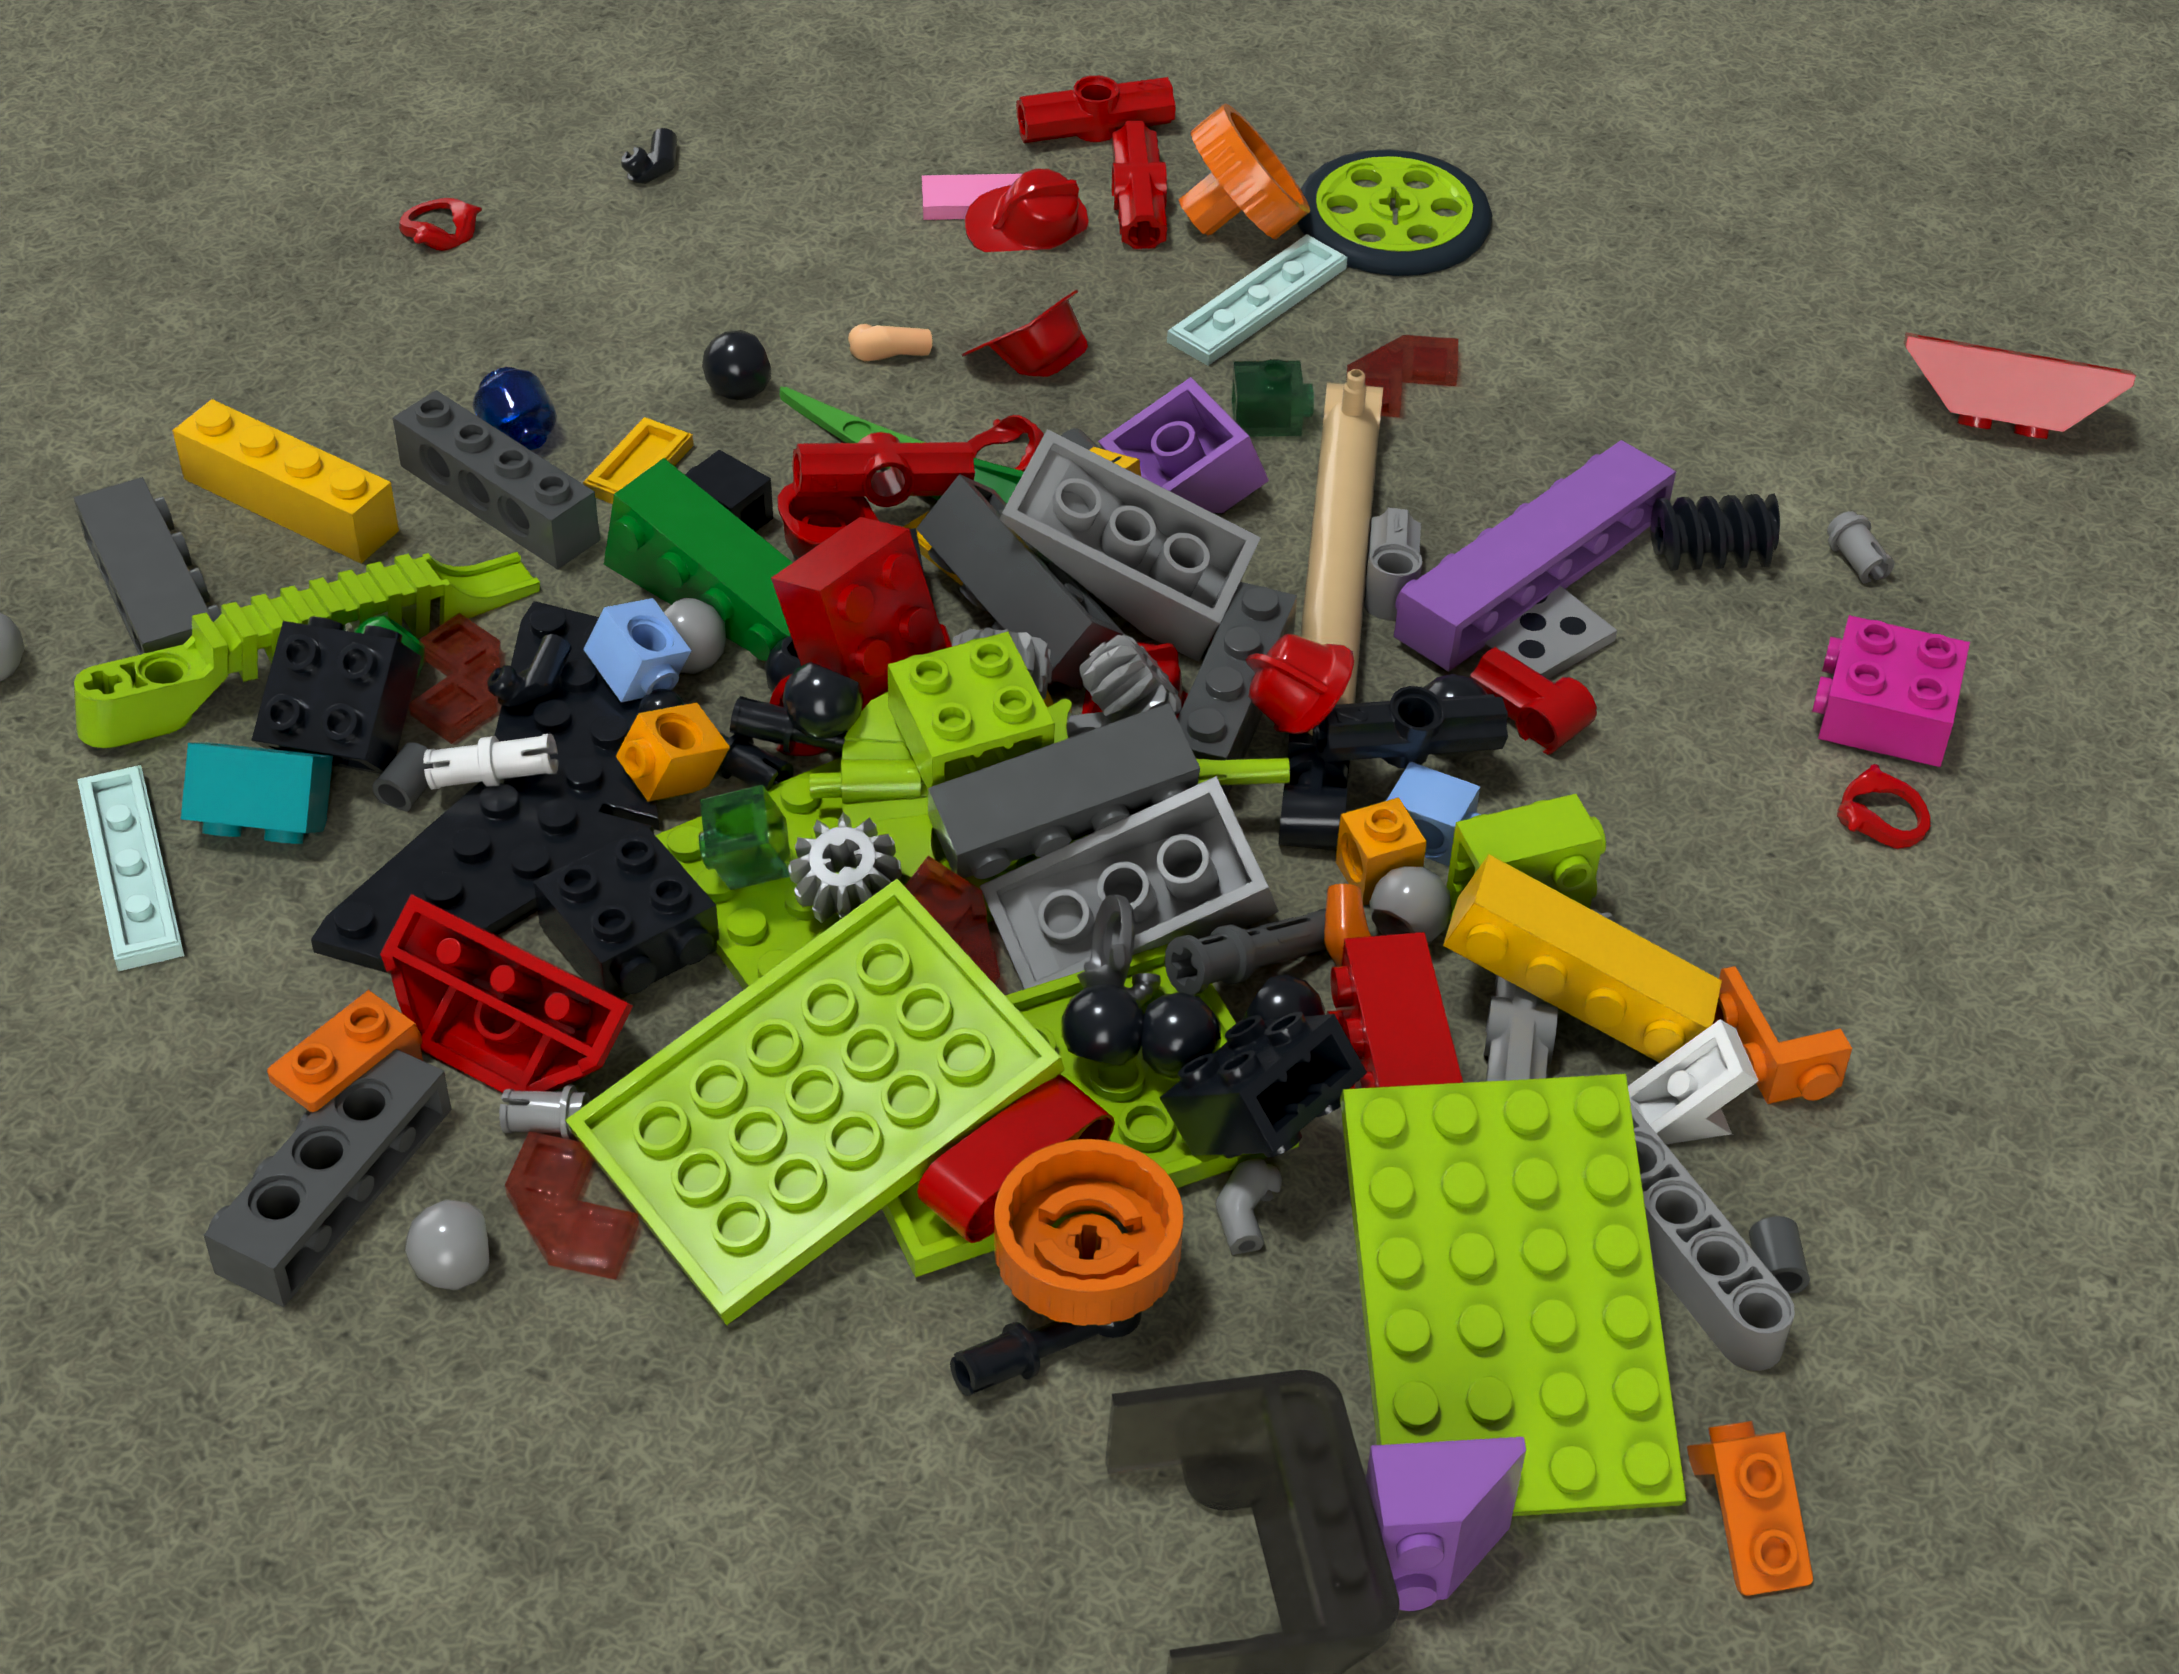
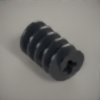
(1715, 529)

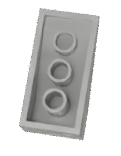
(1131, 542)
(1175, 864)

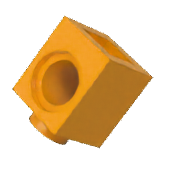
(672, 751)
(1376, 842)

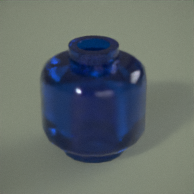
(516, 405)

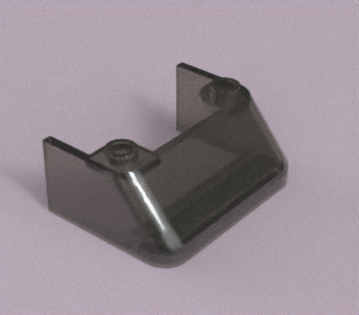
(1292, 1458)

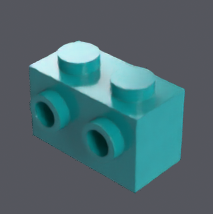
(256, 789)

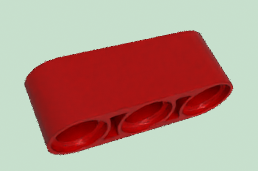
(967, 1177)

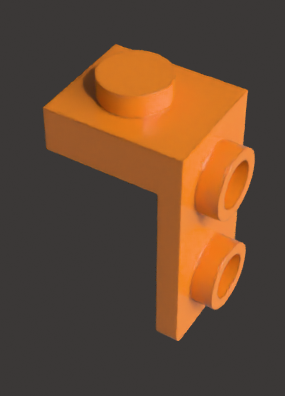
(344, 1051)
(1785, 1069)
(1756, 1506)

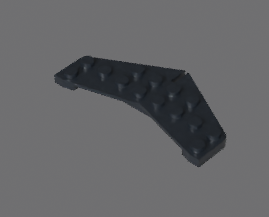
(504, 837)

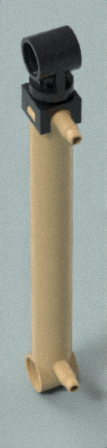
(1334, 595)

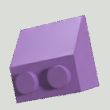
(1191, 449)
(1442, 1509)

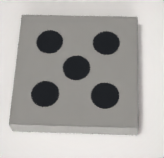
(1554, 634)

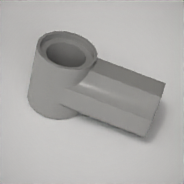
(1392, 560)

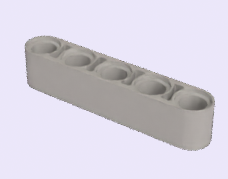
(1709, 1261)

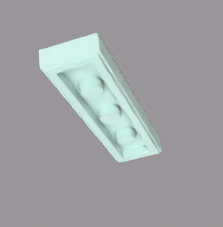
(1256, 300)
(130, 868)

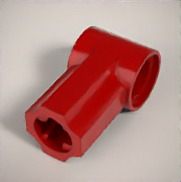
(1540, 708)

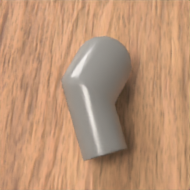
(1235, 1204)

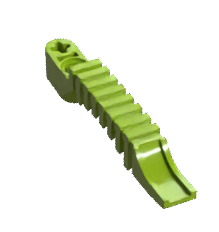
(163, 688)

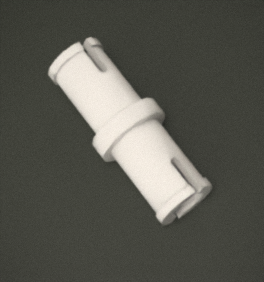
(491, 761)

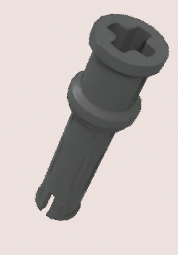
(1235, 953)

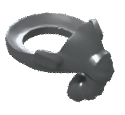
(1111, 963)

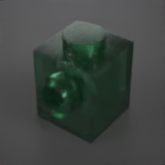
(1270, 397)
(744, 837)

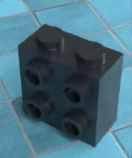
(337, 693)
(627, 914)
(1263, 1085)

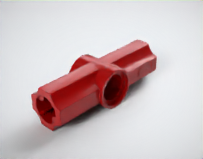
(1094, 109)
(1139, 186)
(853, 468)

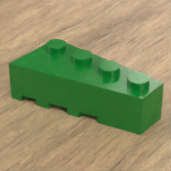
(690, 546)

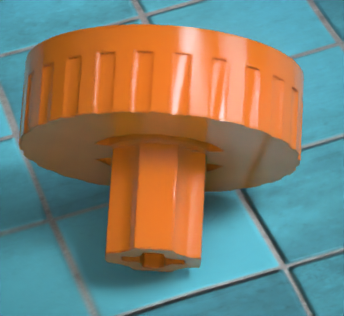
(1242, 177)
(1086, 1265)

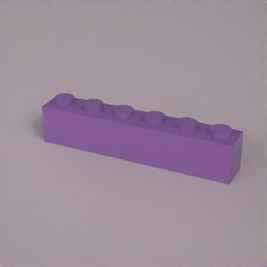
(1530, 555)

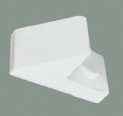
(1689, 1087)

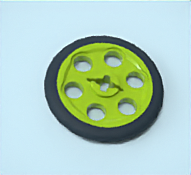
(1395, 253)

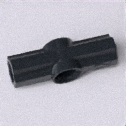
(1411, 727)

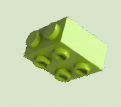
(967, 707)
(1545, 840)

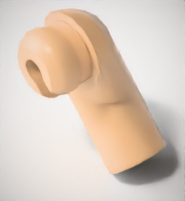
(883, 342)

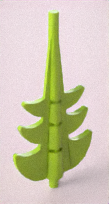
(885, 784)

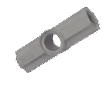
(1518, 1034)

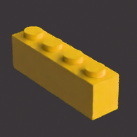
(286, 480)
(1581, 961)

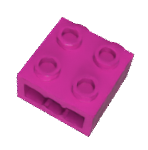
(1891, 690)

